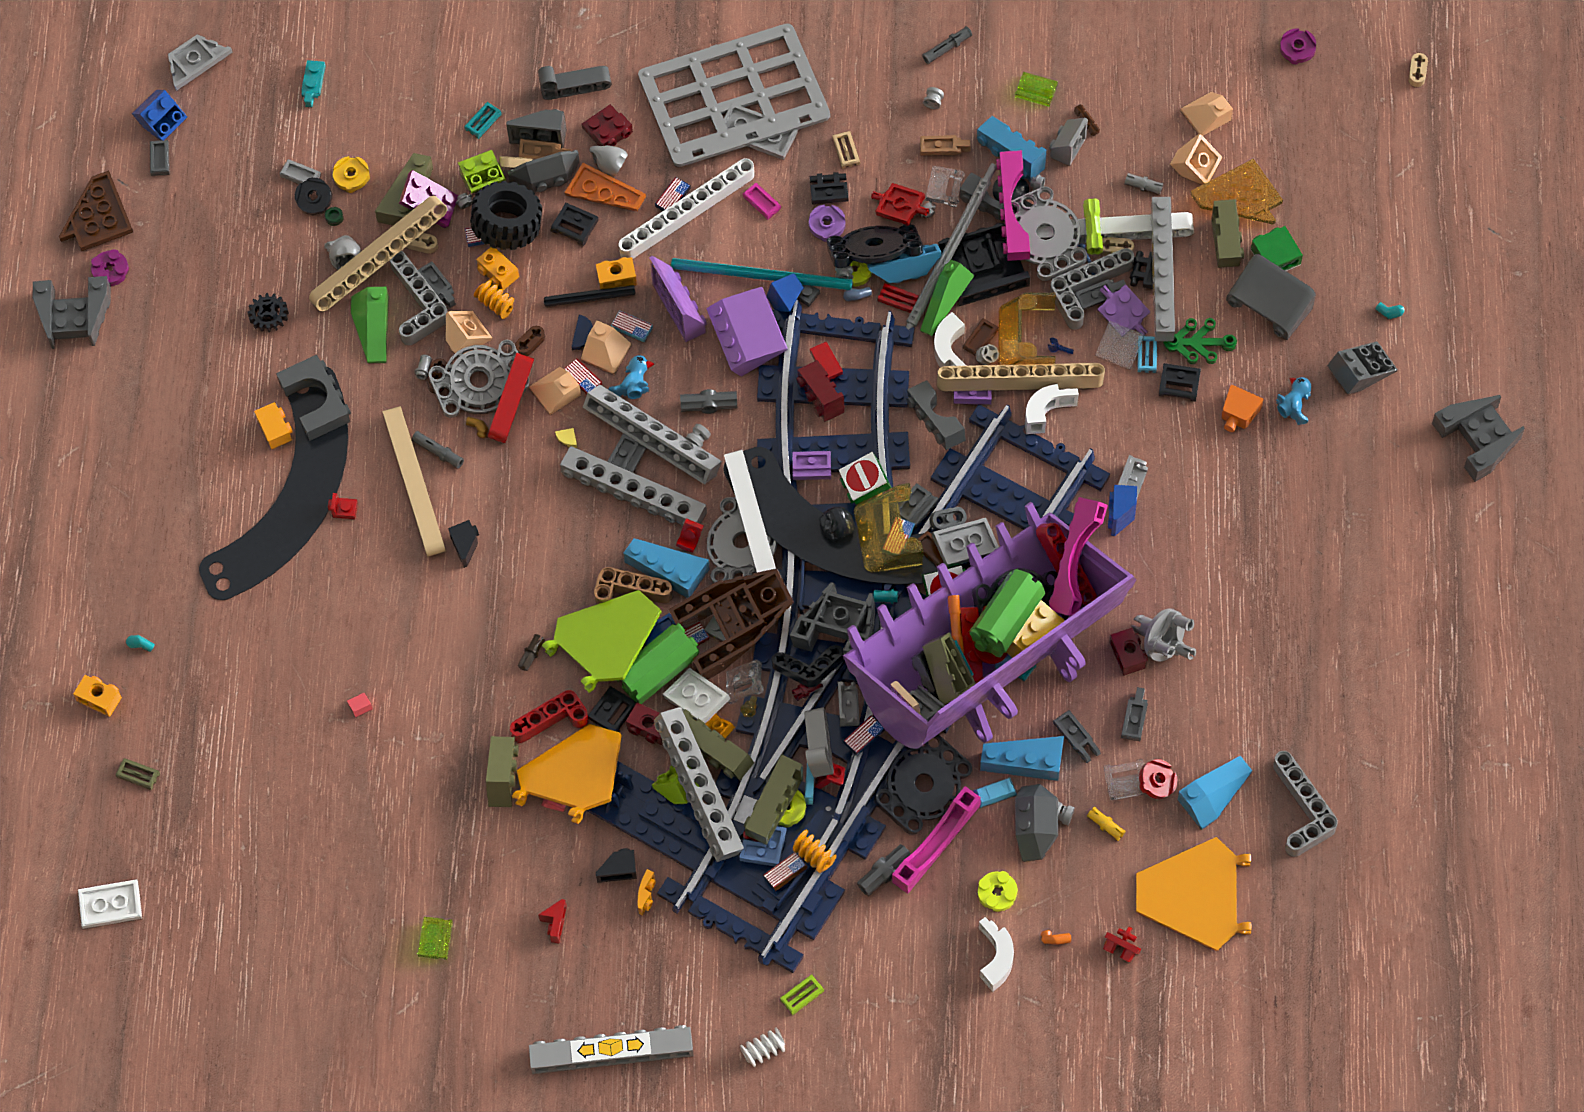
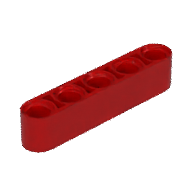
(510, 398)
(1049, 544)

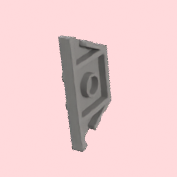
(195, 58)

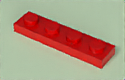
(968, 617)

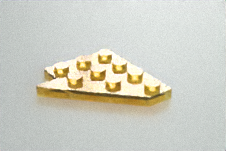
(1248, 186)

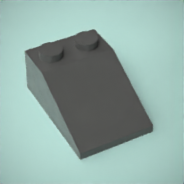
(542, 126)

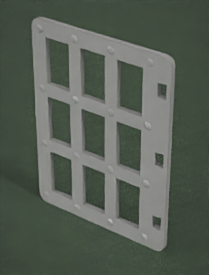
(735, 137)

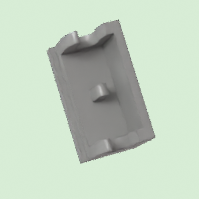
(1134, 473)
(848, 704)

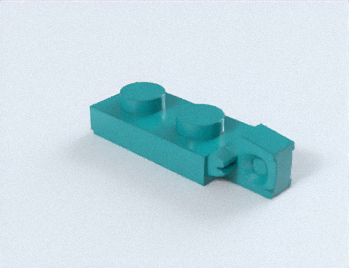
(312, 81)

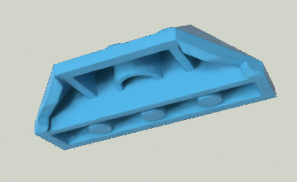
(907, 266)

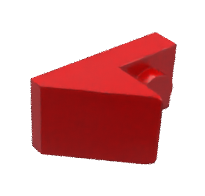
(554, 914)

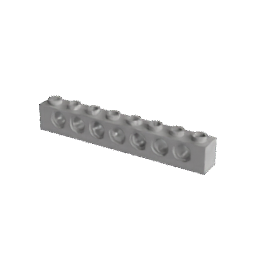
(652, 434)
(576, 458)
(707, 790)

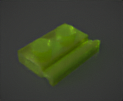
(1036, 89)
(435, 938)

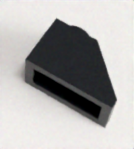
(464, 540)
(618, 867)

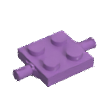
(1124, 308)

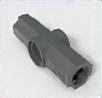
(708, 401)
(883, 870)

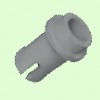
(423, 367)

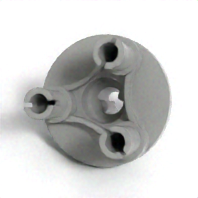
(1165, 634)

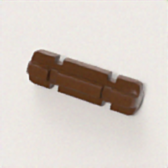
(1093, 128)

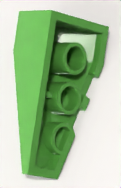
(947, 291)
(370, 317)

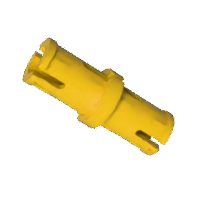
(1106, 823)

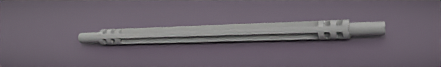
(951, 247)

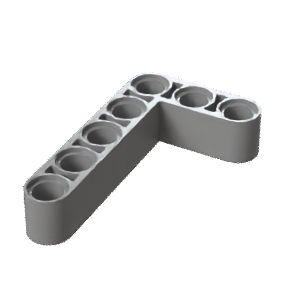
(1085, 280)
(421, 295)
(1306, 803)

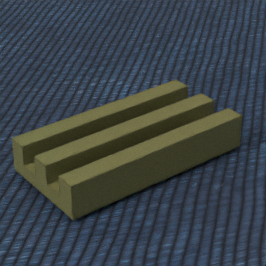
(152, 780)

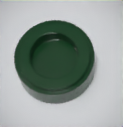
(334, 216)

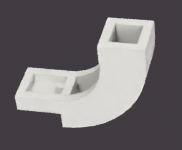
(946, 333)
(1043, 401)
(1000, 967)

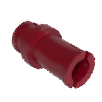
(803, 691)

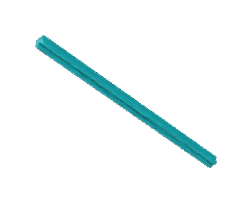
(759, 273)

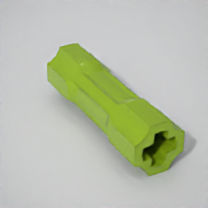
(1093, 229)

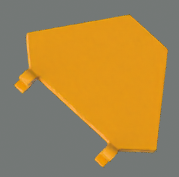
(574, 772)
(1195, 893)

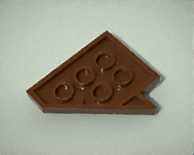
(97, 215)

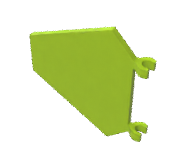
(606, 636)

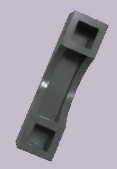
(987, 204)
(947, 430)

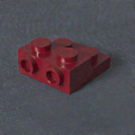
(608, 127)

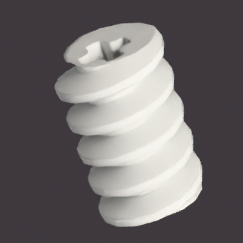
(763, 1047)

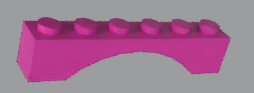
(1017, 239)
(1086, 519)
(954, 819)

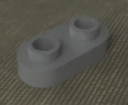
(946, 518)

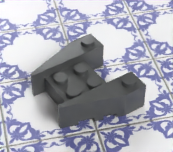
(72, 316)
(1482, 430)
(833, 616)

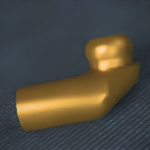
(479, 424)

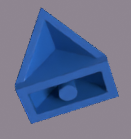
(784, 293)

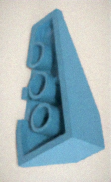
(1211, 793)

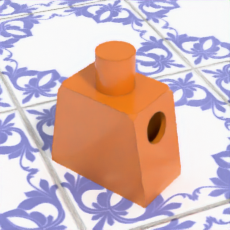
(1240, 408)

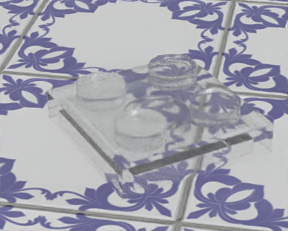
(1119, 345)

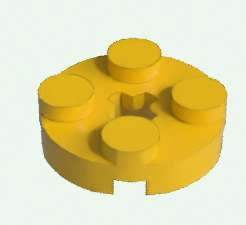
(351, 183)

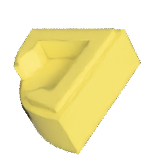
(567, 437)

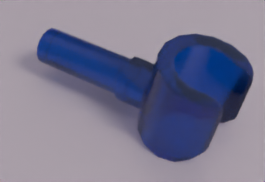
(1054, 348)

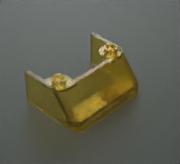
(1010, 345)

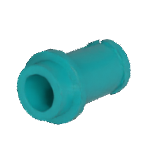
(886, 596)

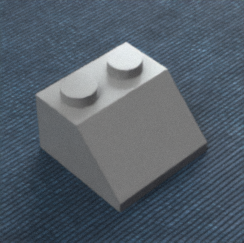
(1069, 140)

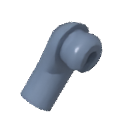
(856, 294)

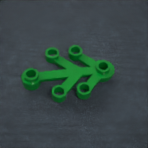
(1197, 342)

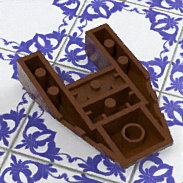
(743, 611)

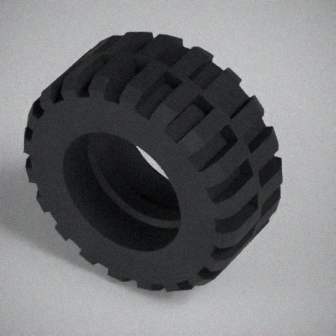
(501, 231)

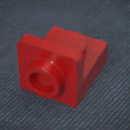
(342, 507)
(689, 535)
(836, 778)

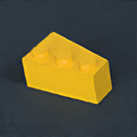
(1038, 624)

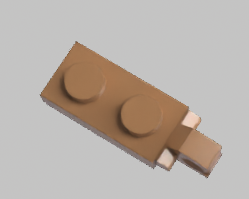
(943, 145)
(537, 149)

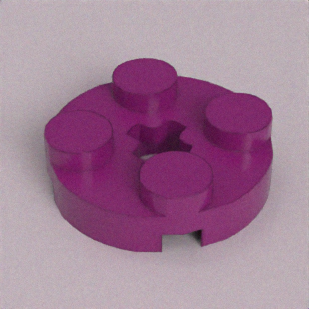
(1297, 55)
(114, 259)

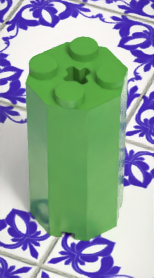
(1006, 613)
(659, 663)

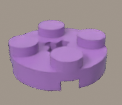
(826, 213)

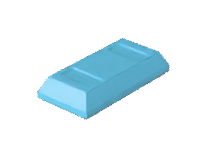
(996, 792)

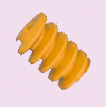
(494, 300)
(812, 853)

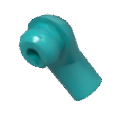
(1390, 312)
(137, 641)

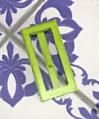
(795, 1009)

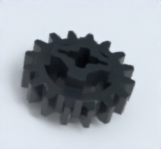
(267, 314)

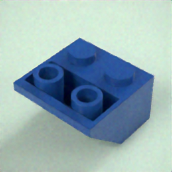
(159, 114)
(1121, 507)

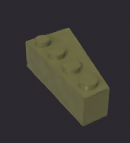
(389, 209)
(719, 753)
(774, 799)

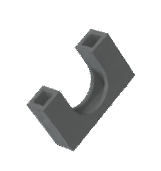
(313, 374)

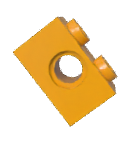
(624, 278)
(105, 702)

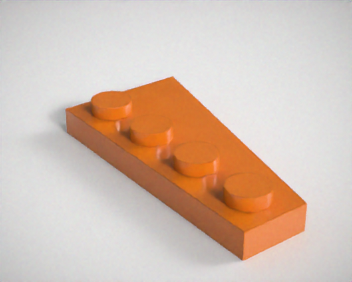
(601, 188)

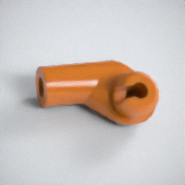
(1048, 938)

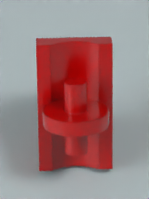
(1129, 949)

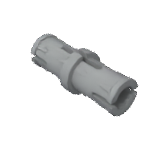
(1144, 183)

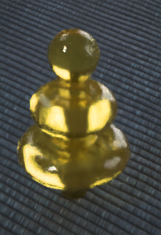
(749, 707)

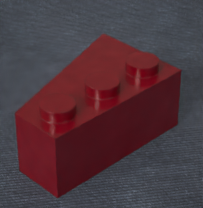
(820, 391)

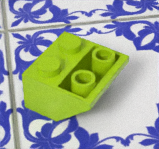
(480, 171)
(670, 787)

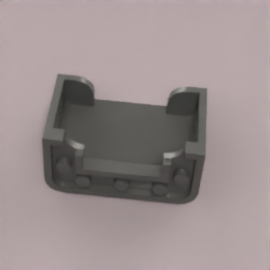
(1273, 295)

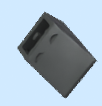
(1361, 367)

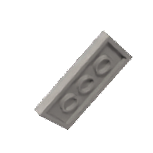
(775, 146)

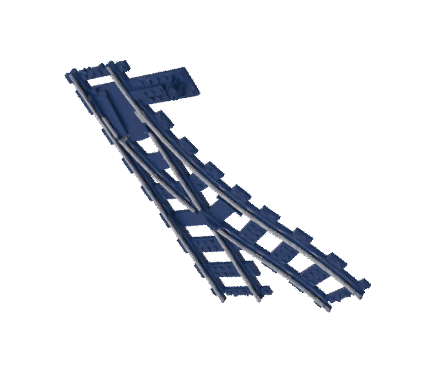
(781, 727)

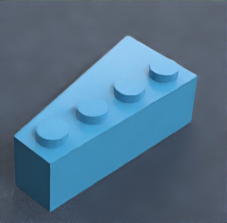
(999, 138)
(679, 568)
(1024, 758)

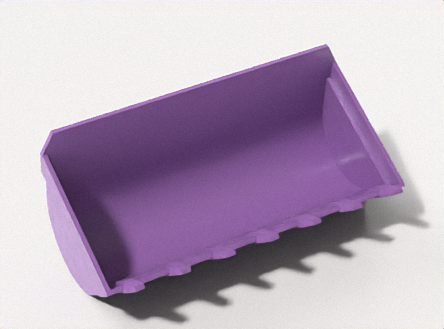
(888, 653)

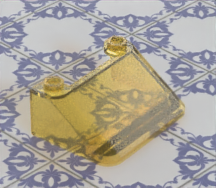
(882, 532)

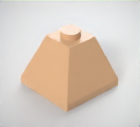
(1208, 113)
(1196, 160)
(465, 330)
(605, 348)
(556, 390)

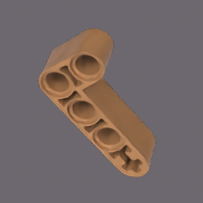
(637, 581)

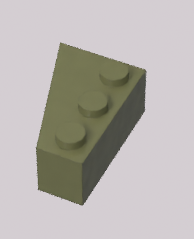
(1226, 233)
(947, 668)
(500, 771)

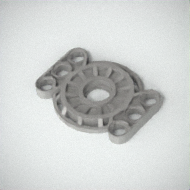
(1048, 252)
(459, 382)
(732, 559)

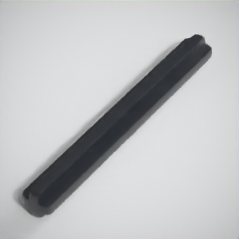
(589, 295)

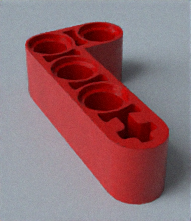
(547, 720)

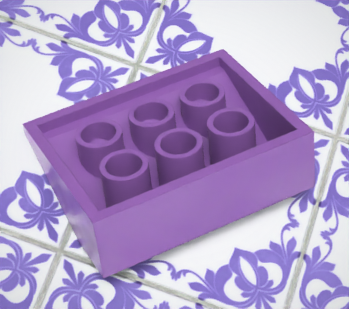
(677, 300)
(747, 330)

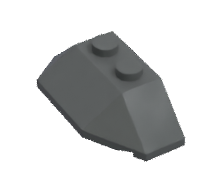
(545, 171)
(1035, 821)

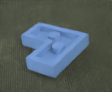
(765, 854)

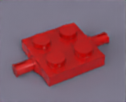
(900, 204)

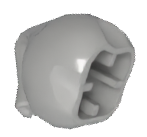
(608, 158)
(342, 250)

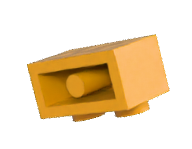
(497, 268)
(273, 426)

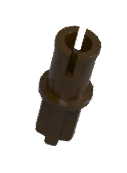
(531, 652)

